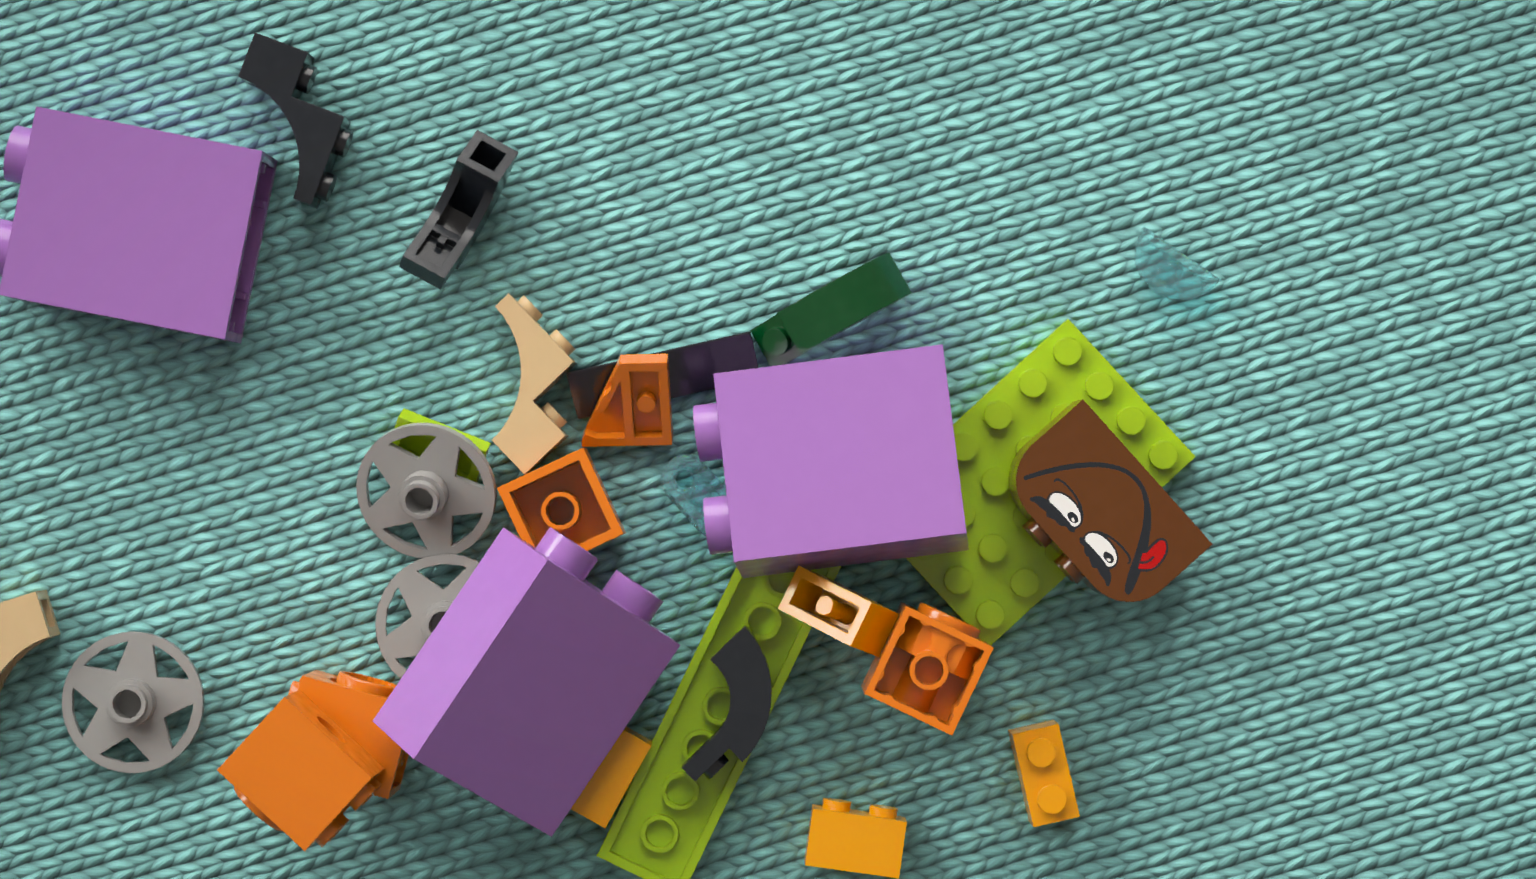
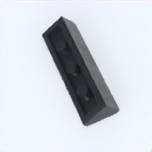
(689, 370)

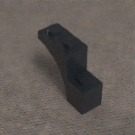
(319, 133)

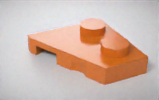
(633, 405)

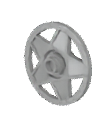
(426, 490)
(425, 602)
(133, 702)

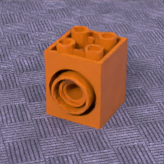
(928, 666)
(352, 704)
(301, 772)

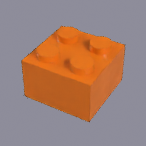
(563, 497)

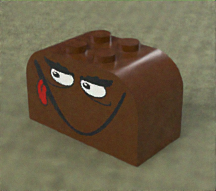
(1101, 509)

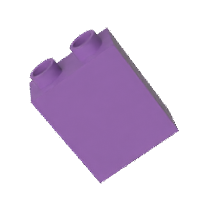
(134, 223)
(833, 462)
(529, 677)

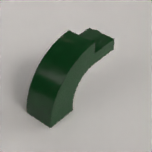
(831, 310)

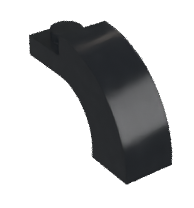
(461, 210)
(750, 703)

